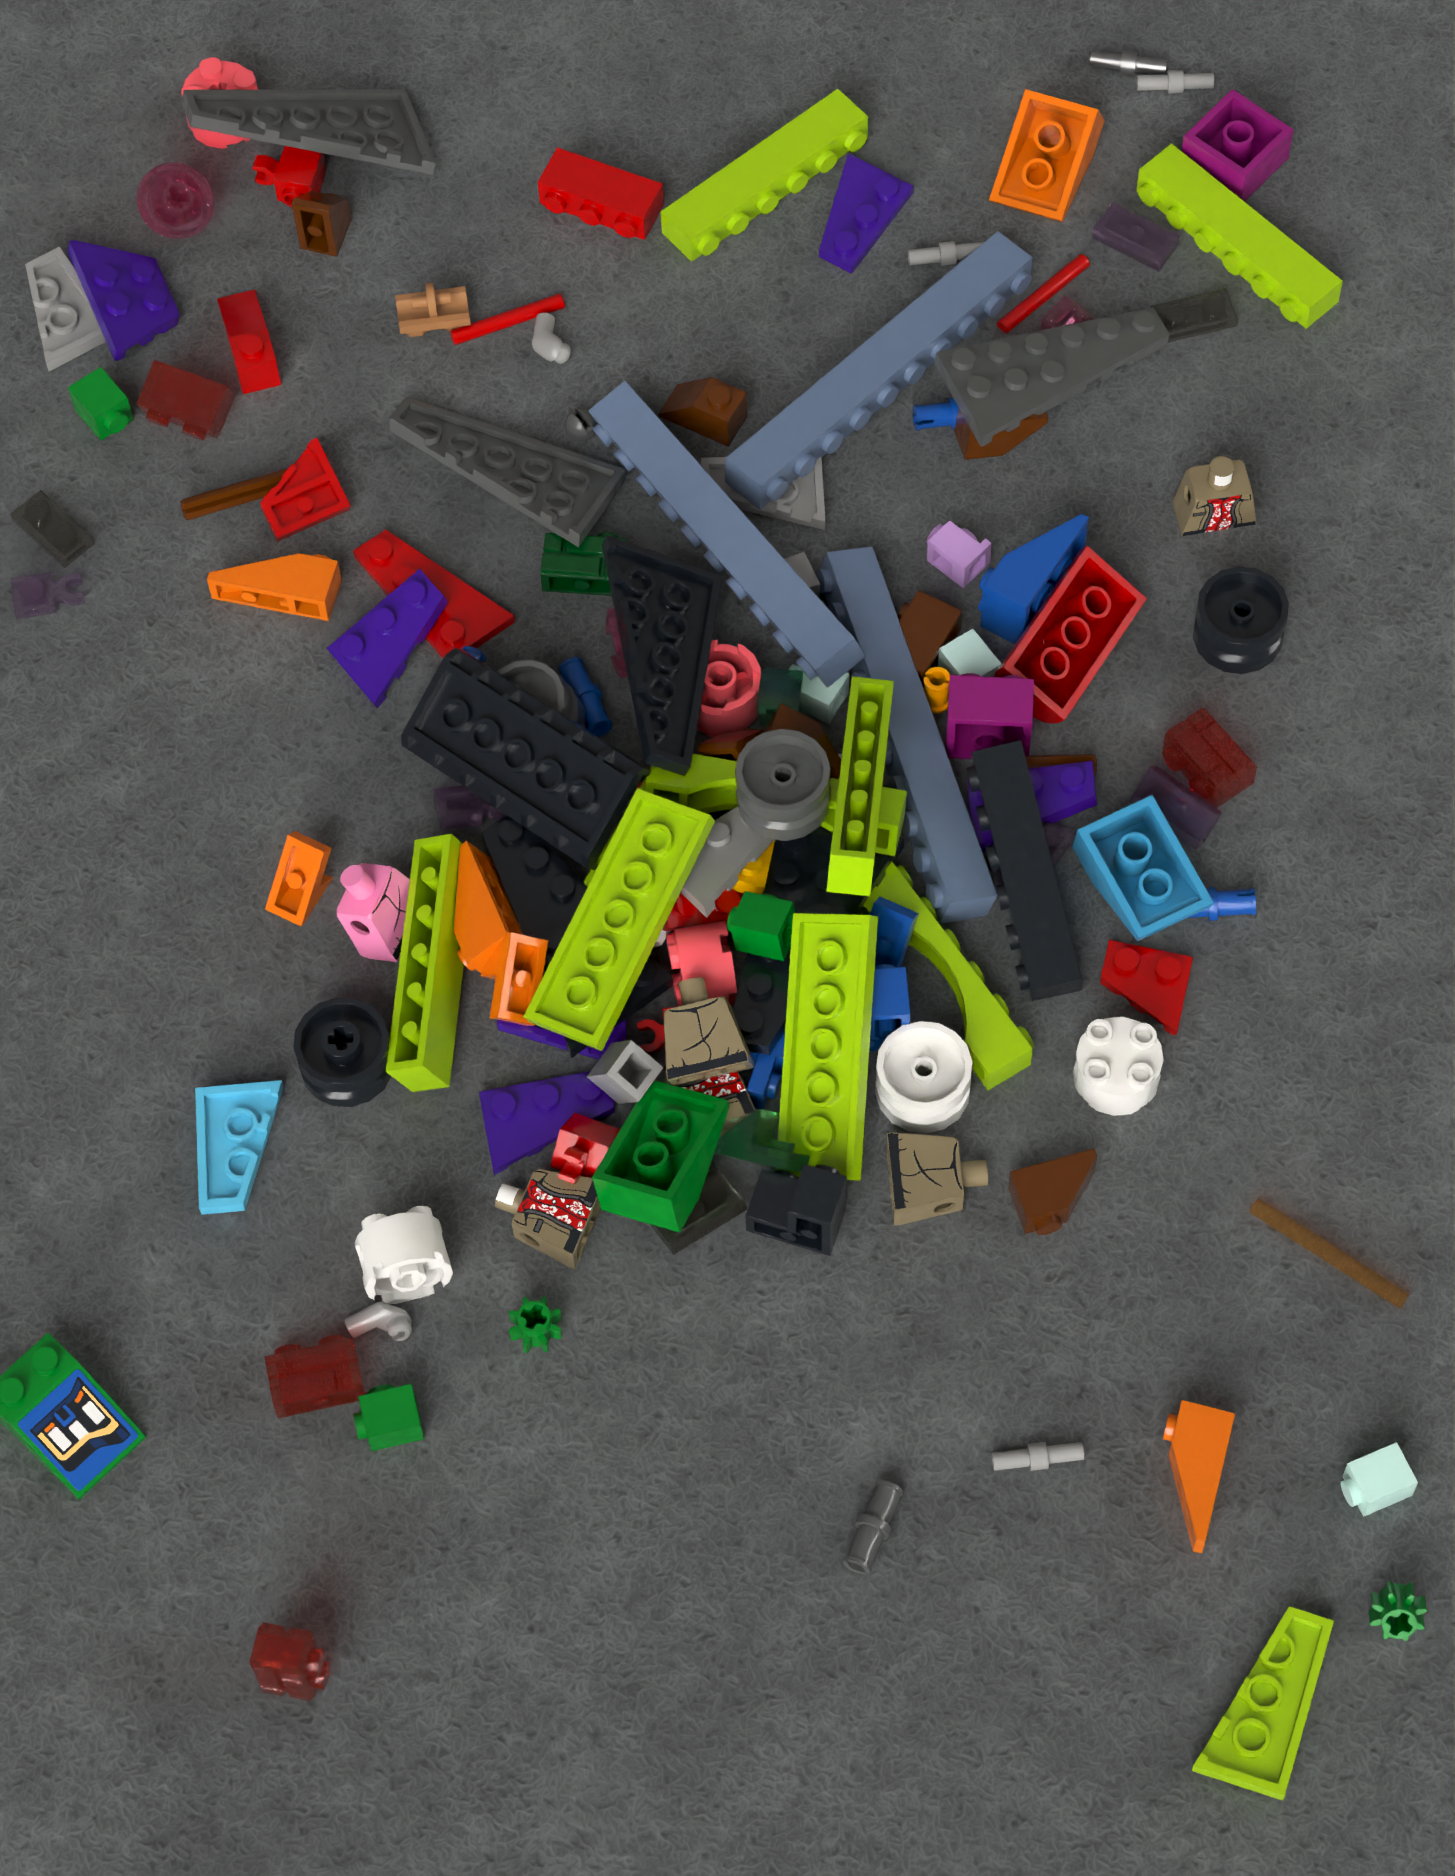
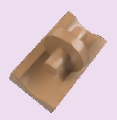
(432, 310)

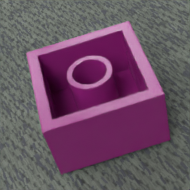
(1238, 144)
(988, 713)

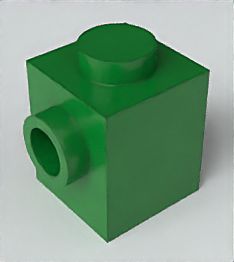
(101, 403)
(762, 925)
(388, 1417)

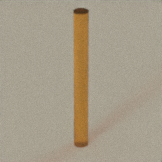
(1329, 1253)

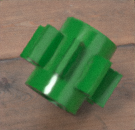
(541, 1333)
(1397, 1611)

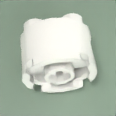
(1118, 1065)
(402, 1255)

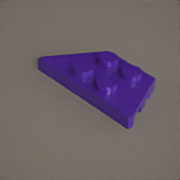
(124, 295)

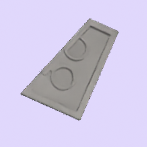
(61, 309)
(799, 504)
(722, 858)

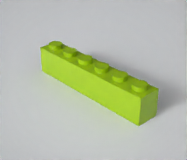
(765, 175)
(1238, 236)
(860, 787)
(428, 971)

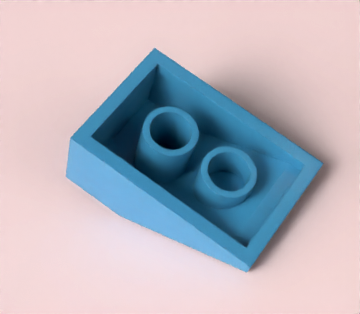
(1141, 868)

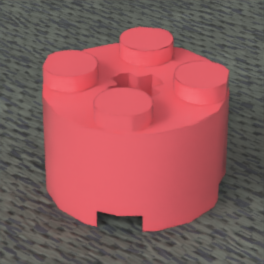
(219, 75)
(729, 690)
(703, 953)

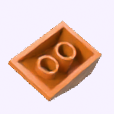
(1047, 155)

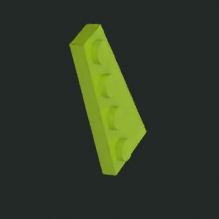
(1266, 1719)

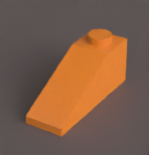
(283, 584)
(480, 909)
(1197, 1457)

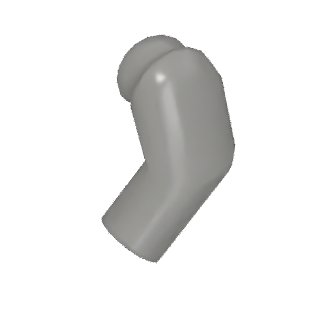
(546, 343)
(383, 1316)

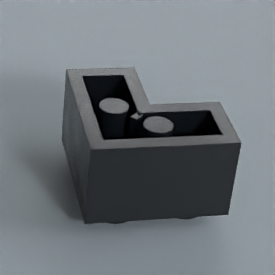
(799, 1210)

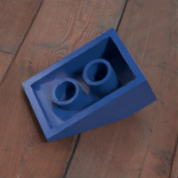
(1027, 577)

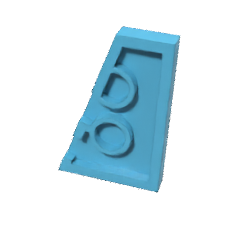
(231, 1140)

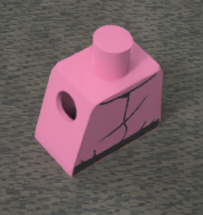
(374, 909)

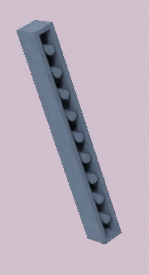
(878, 371)
(727, 535)
(915, 755)

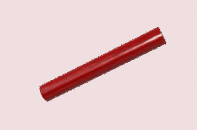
(1043, 293)
(506, 319)

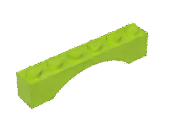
(712, 788)
(992, 1038)

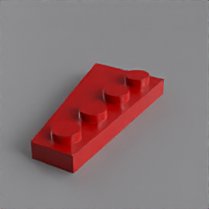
(468, 616)

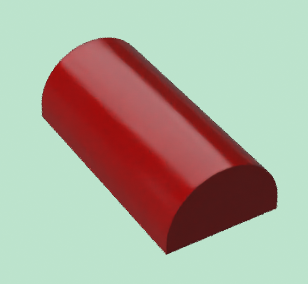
(1072, 634)

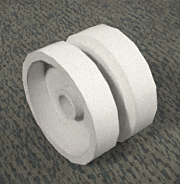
(923, 1077)

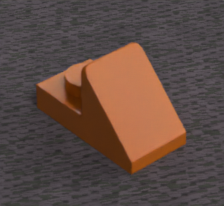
(299, 878)
(517, 973)

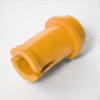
(937, 689)

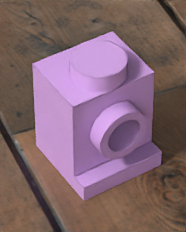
(957, 552)

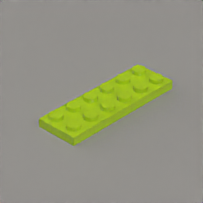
(619, 919)
(828, 1039)

